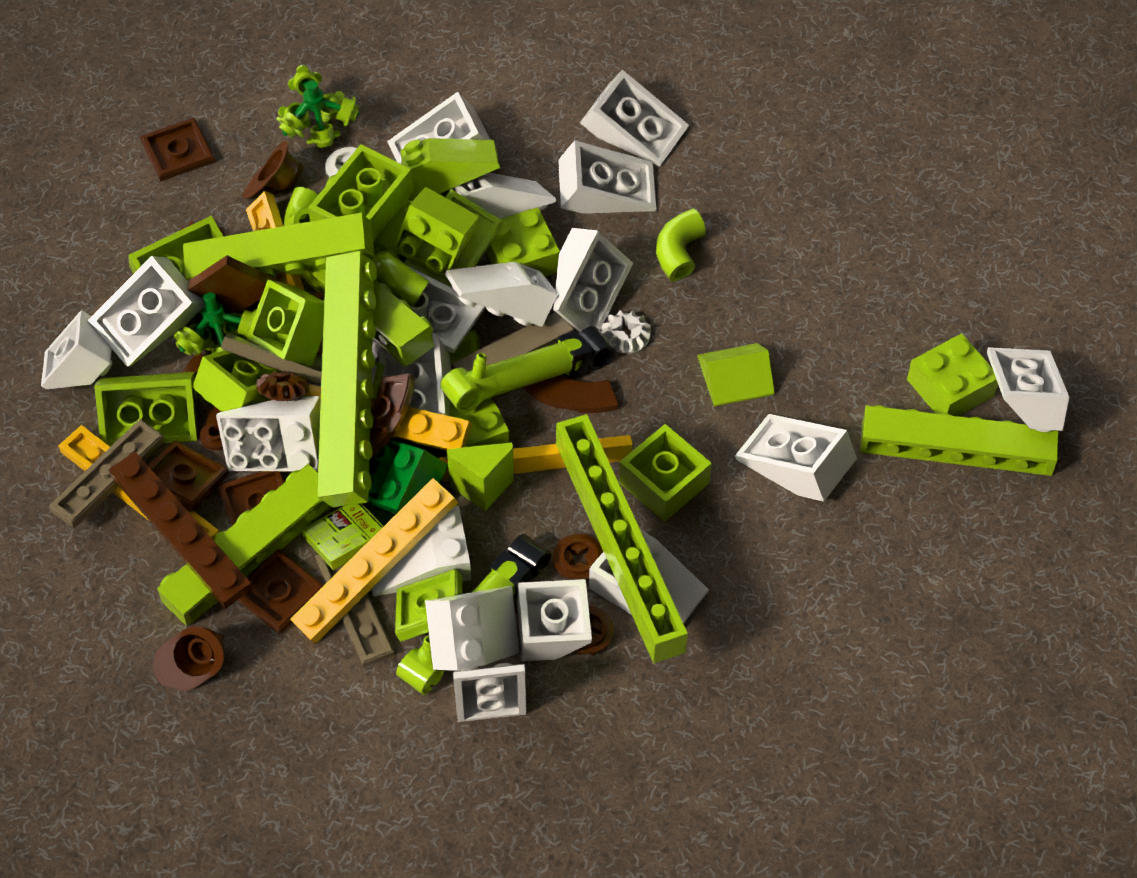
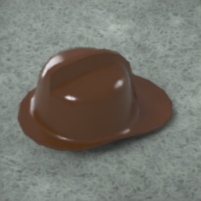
(276, 174)
(189, 658)

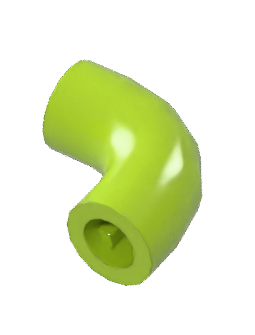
(298, 206)
(673, 241)
(398, 277)

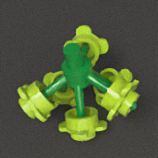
(331, 106)
(199, 336)

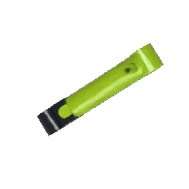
(569, 356)
(512, 567)

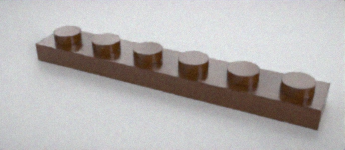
(180, 530)

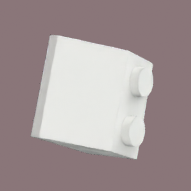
(76, 356)
(552, 618)

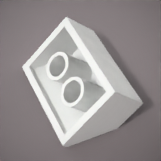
(1031, 386)

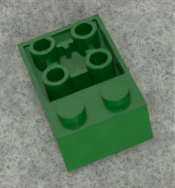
(400, 474)

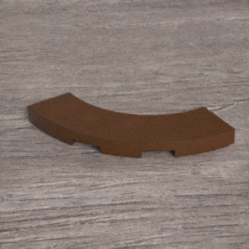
(574, 395)
(389, 409)

